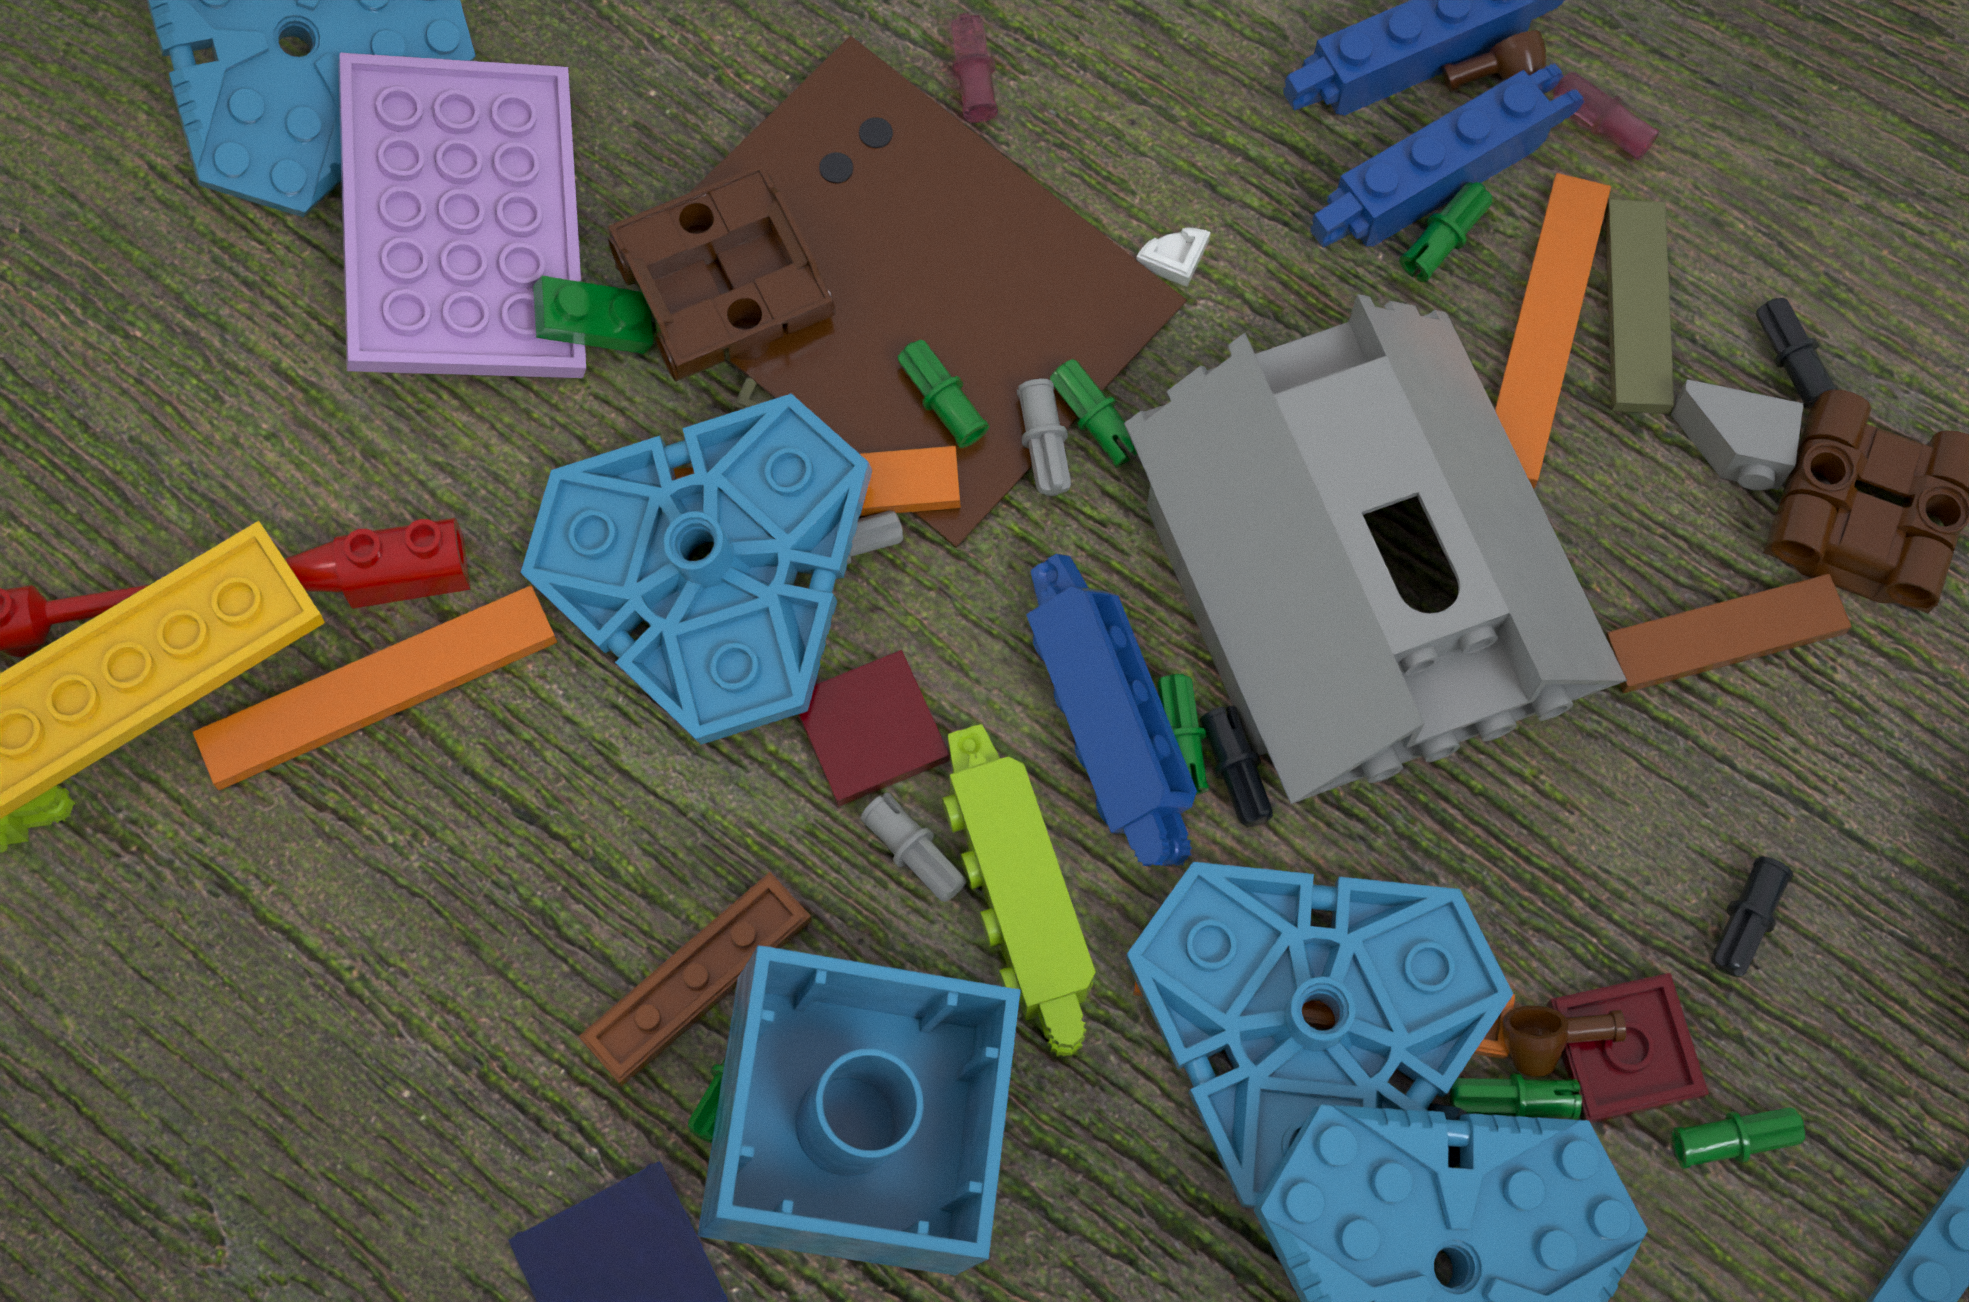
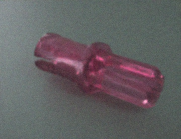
(973, 68)
(1609, 116)

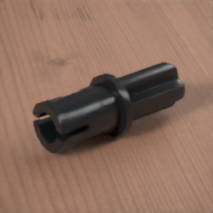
(1795, 350)
(1237, 766)
(1751, 916)

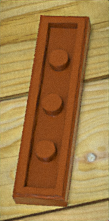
(1728, 632)
(693, 979)

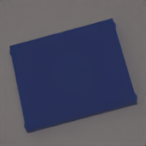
(619, 1248)

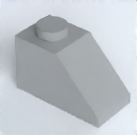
(1741, 432)

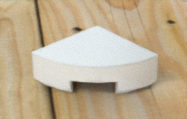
(1175, 254)

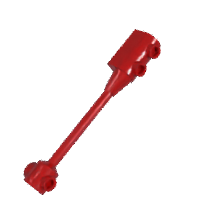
(364, 566)

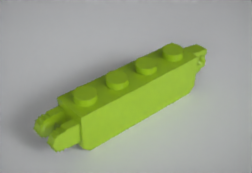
(1021, 886)

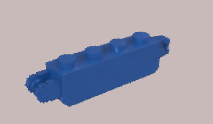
(1404, 49)
(1443, 157)
(1112, 712)

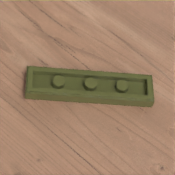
(1639, 307)

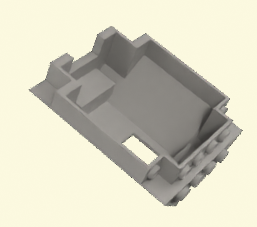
(1263, 520)

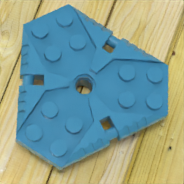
(271, 120)
(725, 632)
(1239, 960)
(1522, 1218)

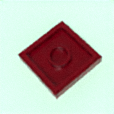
(872, 729)
(1650, 1067)

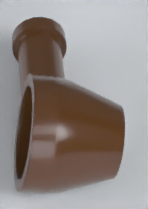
(1517, 53)
(1539, 1035)

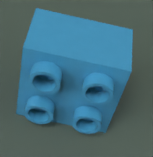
(861, 1112)

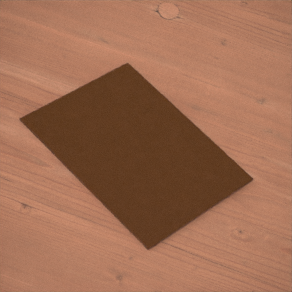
(941, 249)

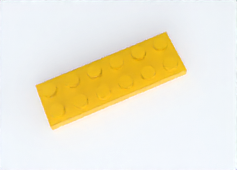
(146, 661)

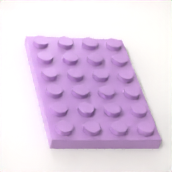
(454, 214)

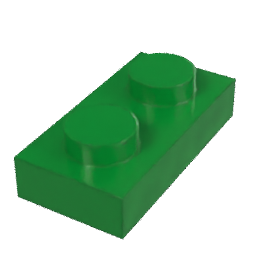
(592, 315)

